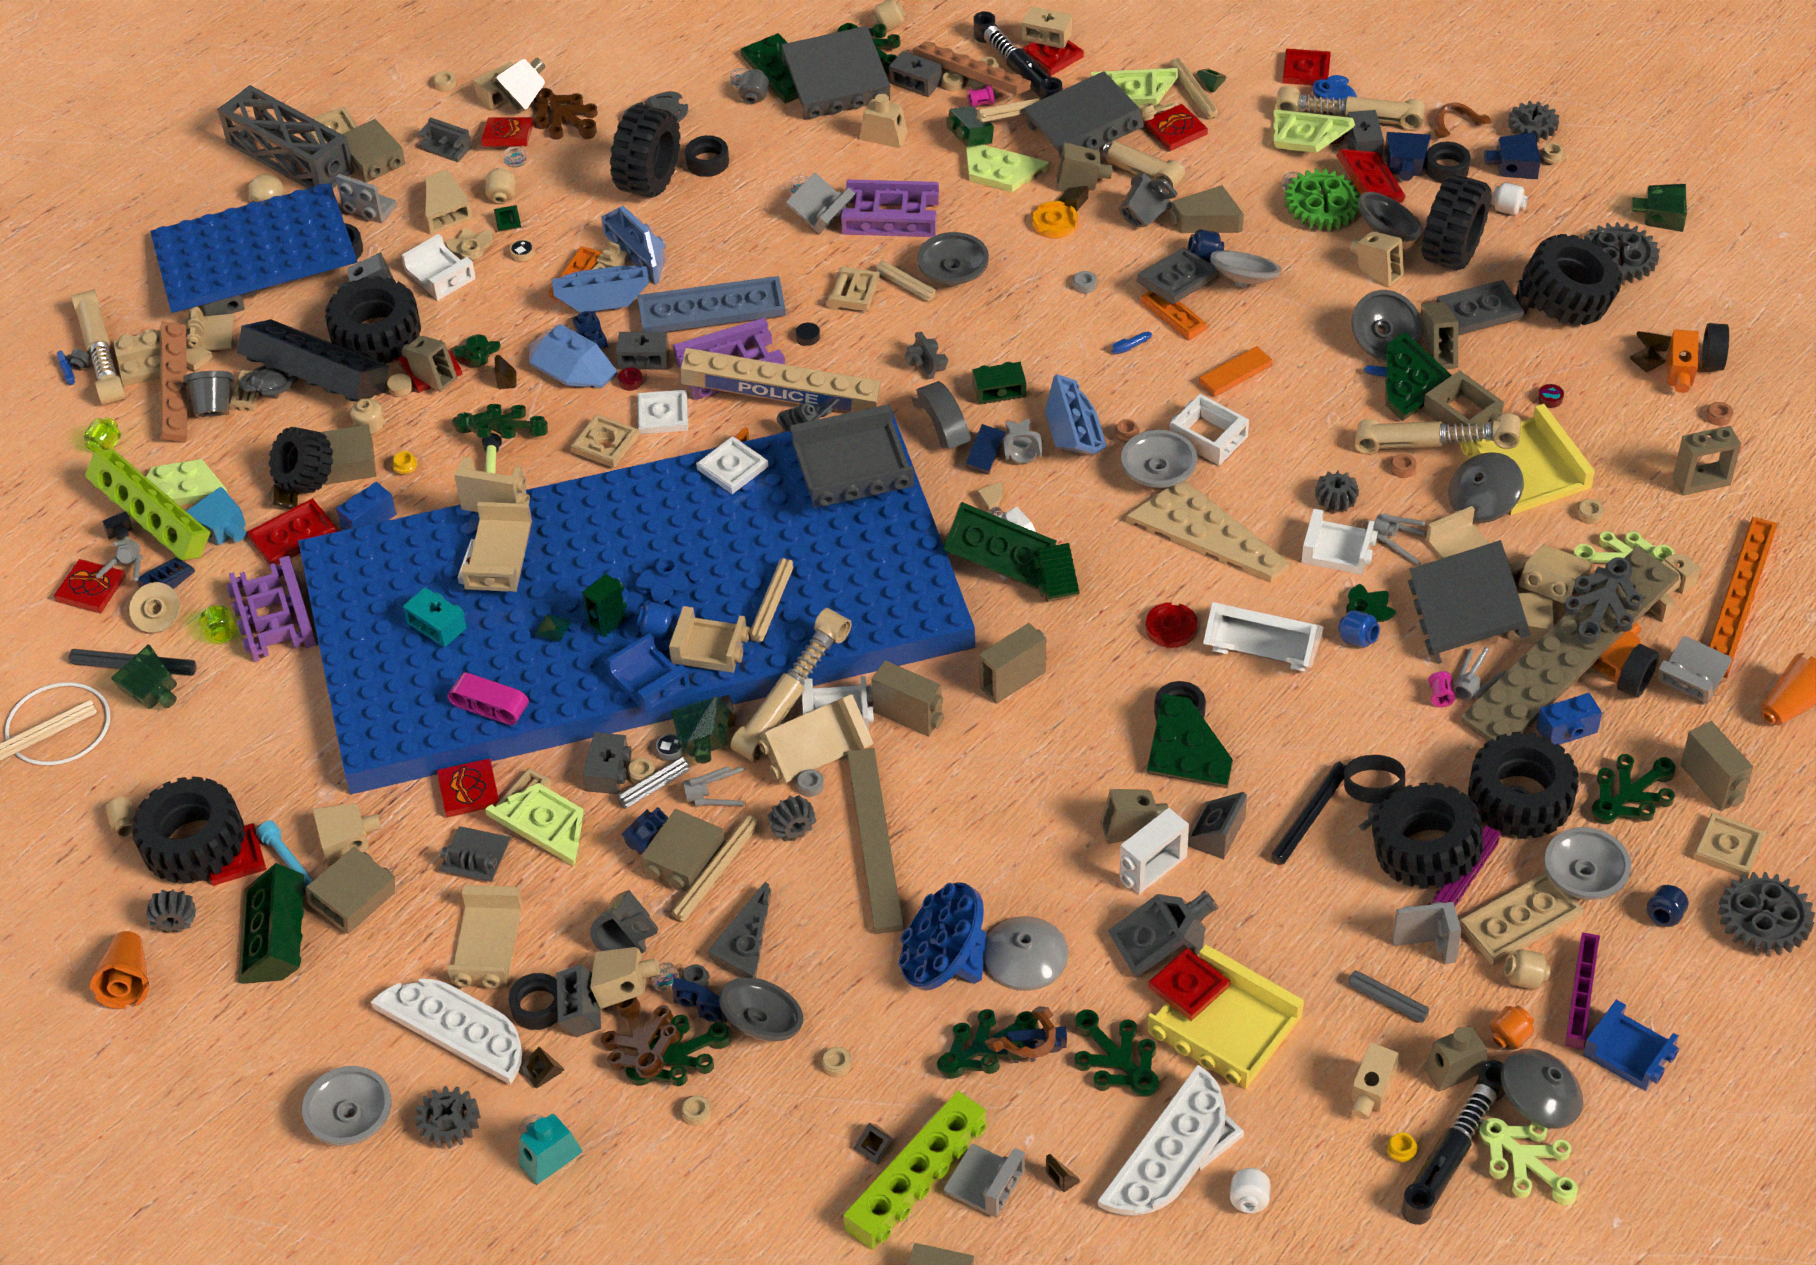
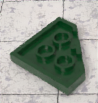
(1409, 375)
(1187, 746)

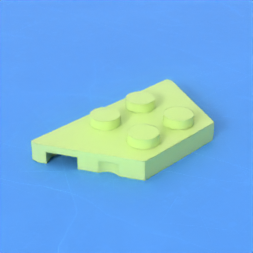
(1144, 85)
(1307, 130)
(1001, 167)
(185, 481)
(543, 819)

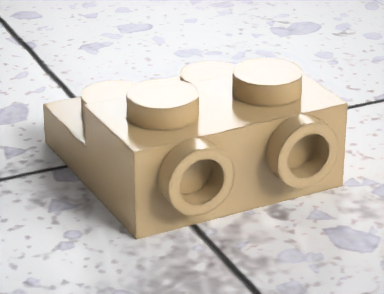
(138, 357)

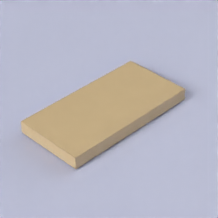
(1519, 918)

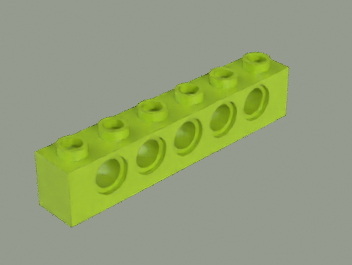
(147, 504)
(918, 1154)

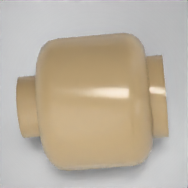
(890, 14)
(500, 185)
(367, 412)
(1526, 969)

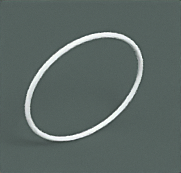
(49, 687)

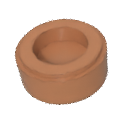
(1719, 413)
(1403, 465)

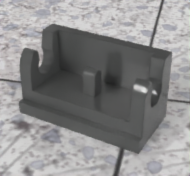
(445, 140)

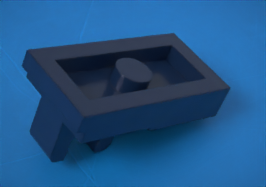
(1036, 1037)

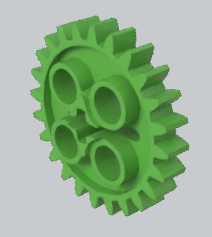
(1307, 203)

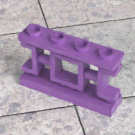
(891, 221)
(732, 342)
(291, 604)

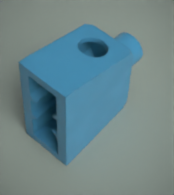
(219, 516)

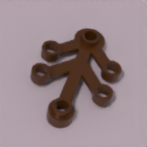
(547, 99)
(649, 1061)

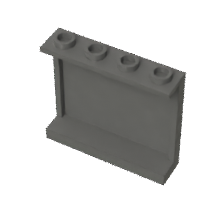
(835, 71)
(1085, 114)
(851, 456)
(1467, 598)

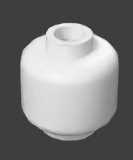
(1509, 199)
(1251, 1189)

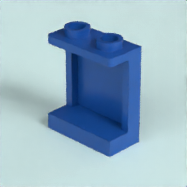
(647, 674)
(1630, 1048)

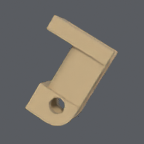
(1688, 577)

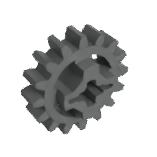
(1533, 119)
(447, 1115)

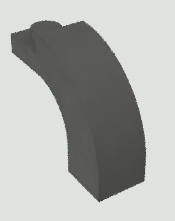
(944, 413)

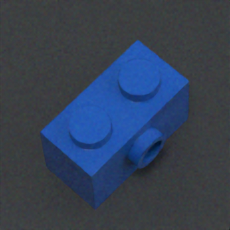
(367, 508)
(1569, 719)

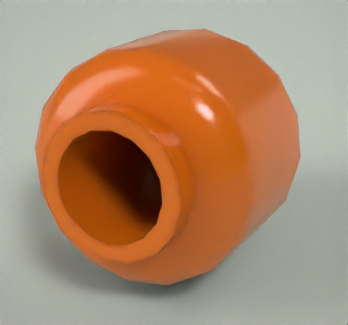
(1512, 1027)

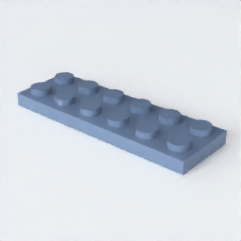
(711, 305)

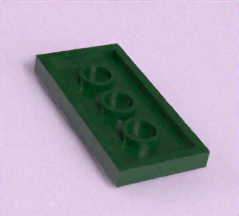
(767, 57)
(995, 544)

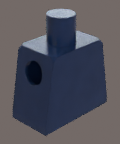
(1406, 153)
(1516, 156)

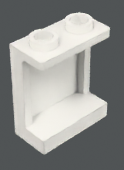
(437, 268)
(1338, 545)
(817, 697)

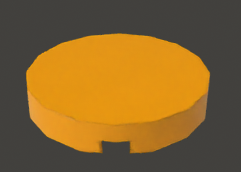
(1054, 219)

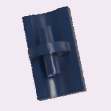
(644, 829)

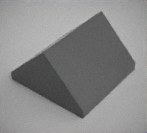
(1218, 825)

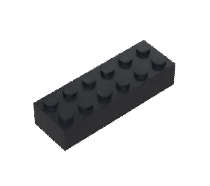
(312, 360)

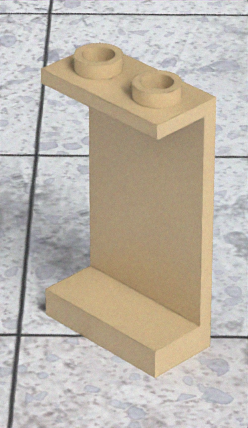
(1458, 534)
(498, 547)
(815, 739)
(487, 936)

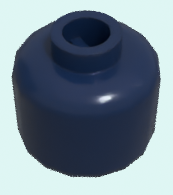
(1204, 243)
(1667, 905)

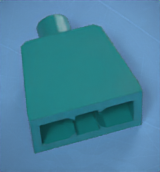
(546, 1148)

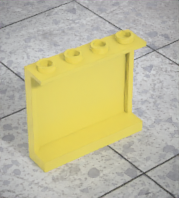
(1547, 459)
(1237, 1028)

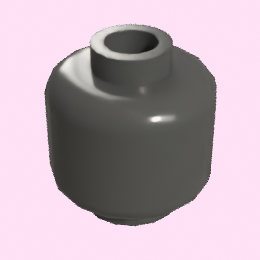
(753, 86)

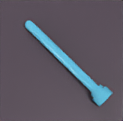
(270, 834)

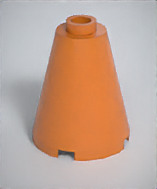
(1793, 692)
(121, 973)

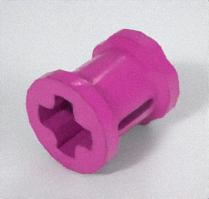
(980, 96)
(1442, 689)

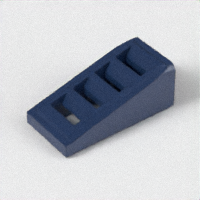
(163, 571)

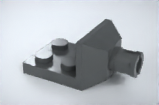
(1161, 928)

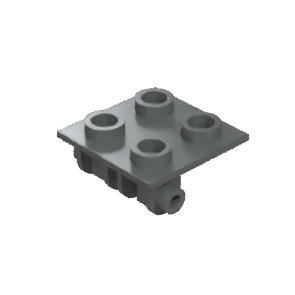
(804, 413)
(474, 854)

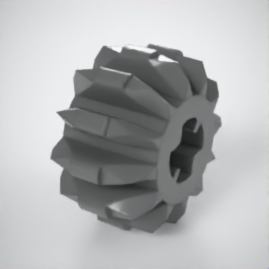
(1336, 491)
(791, 818)
(171, 910)

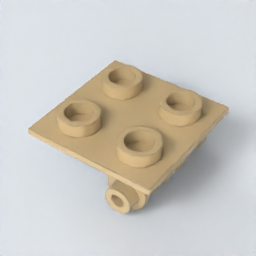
(208, 331)

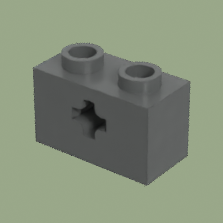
(915, 74)
(1366, 133)
(643, 350)
(606, 763)
(576, 1002)

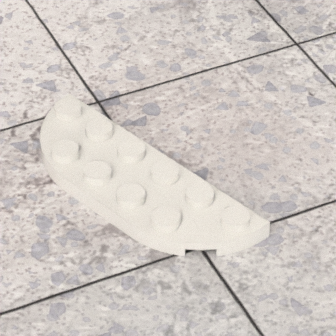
(456, 1024)
(1170, 1149)

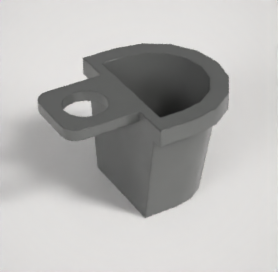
(1146, 200)
(209, 392)
(622, 924)

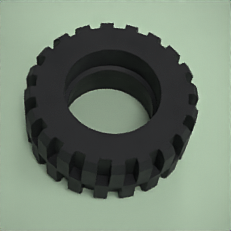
(645, 151)
(1456, 222)
(1571, 279)
(371, 300)
(1531, 758)
(180, 804)
(1433, 860)

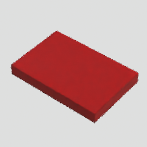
(1370, 173)
(281, 534)

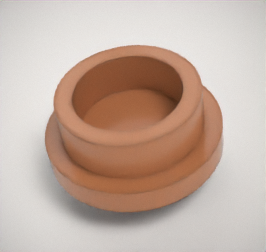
(1126, 430)

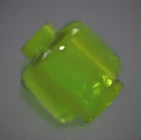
(102, 434)
(217, 624)

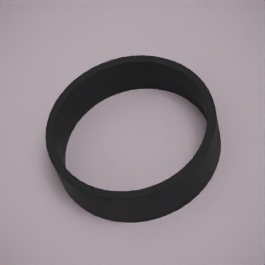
(1373, 762)

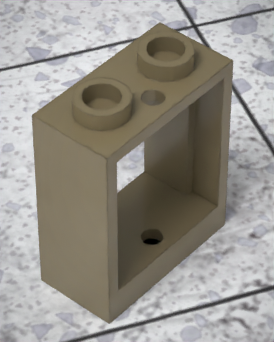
(1460, 384)
(1709, 476)

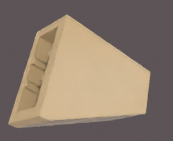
(445, 202)

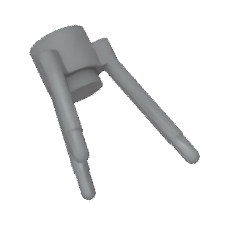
(1389, 525)
(126, 553)
(1468, 684)
(697, 788)

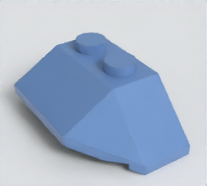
(637, 239)
(601, 287)
(570, 358)
(1073, 418)

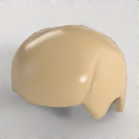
(264, 187)

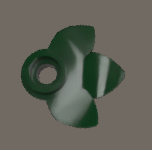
(476, 349)
(1370, 603)

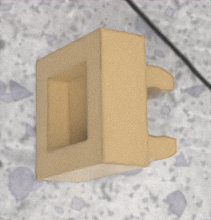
(613, 256)

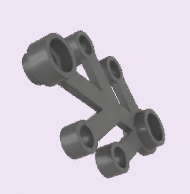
(1605, 597)

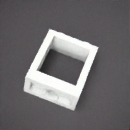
(1235, 428)
(1153, 851)

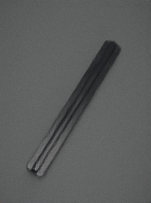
(118, 660)
(1309, 814)

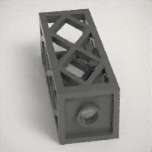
(280, 132)

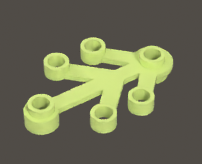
(1588, 552)
(1527, 1156)

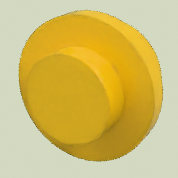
(404, 462)
(1402, 1147)

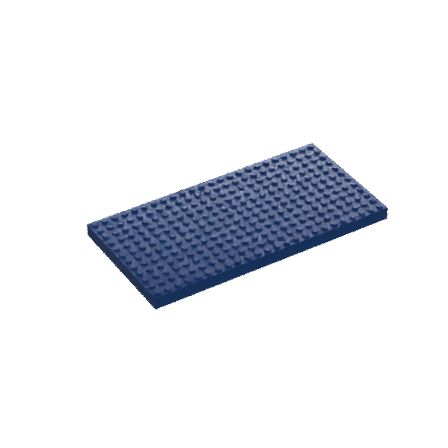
(390, 683)

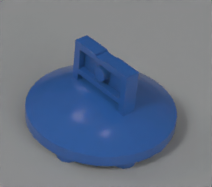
(945, 938)

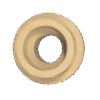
(1552, 153)

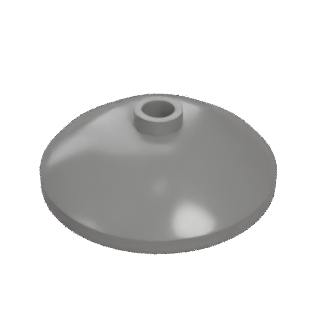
(1244, 267)
(1159, 458)
(1591, 853)
(1029, 964)
(345, 1093)

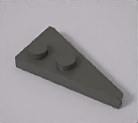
(742, 940)

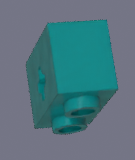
(435, 617)

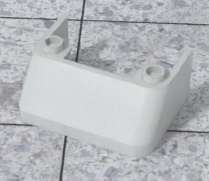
(1262, 635)

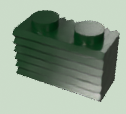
(966, 127)
(999, 382)
(1056, 572)
(604, 605)

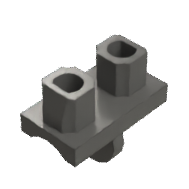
(924, 355)

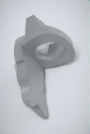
(1021, 443)

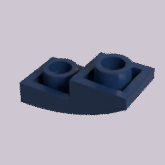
(589, 326)
(985, 449)
(692, 994)

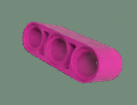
(488, 698)

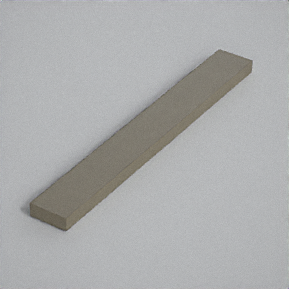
(875, 841)

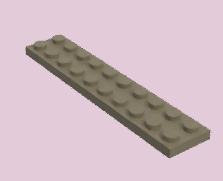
(1561, 656)

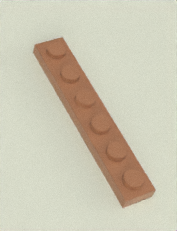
(973, 69)
(172, 390)

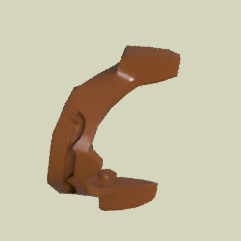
(1442, 131)
(1043, 1015)

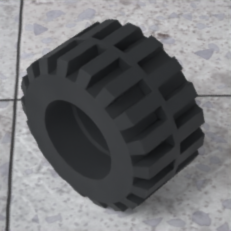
(300, 460)

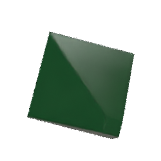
(1211, 78)
(507, 218)
(553, 627)

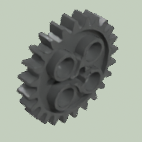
(1637, 250)
(1764, 919)

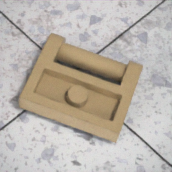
(860, 290)

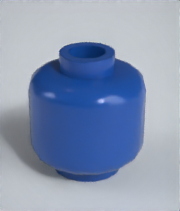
(656, 620)
(1359, 629)

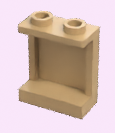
(488, 487)
(1554, 573)
(708, 642)

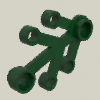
(879, 31)
(500, 423)
(1632, 792)
(718, 1037)
(1117, 1057)
(956, 1061)

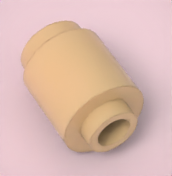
(120, 816)

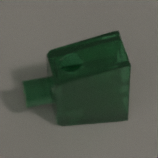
(1663, 206)
(146, 680)
(702, 728)

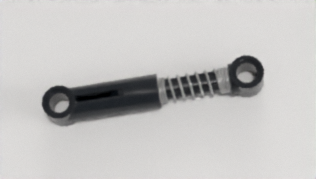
(1017, 59)
(1452, 1146)

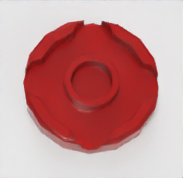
(1171, 625)

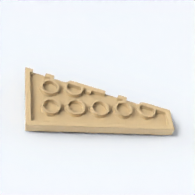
(1206, 528)

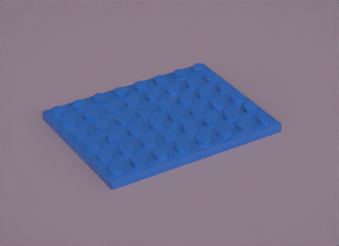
(252, 247)

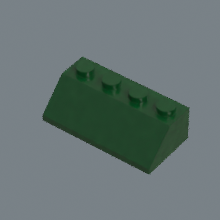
(271, 926)

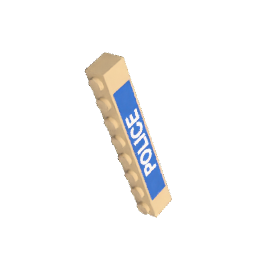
(777, 381)

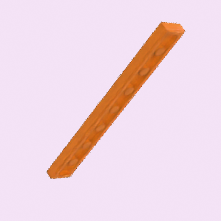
(1742, 587)

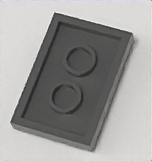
(1178, 275)
(1483, 306)

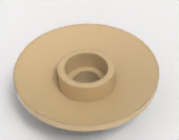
(147, 600)

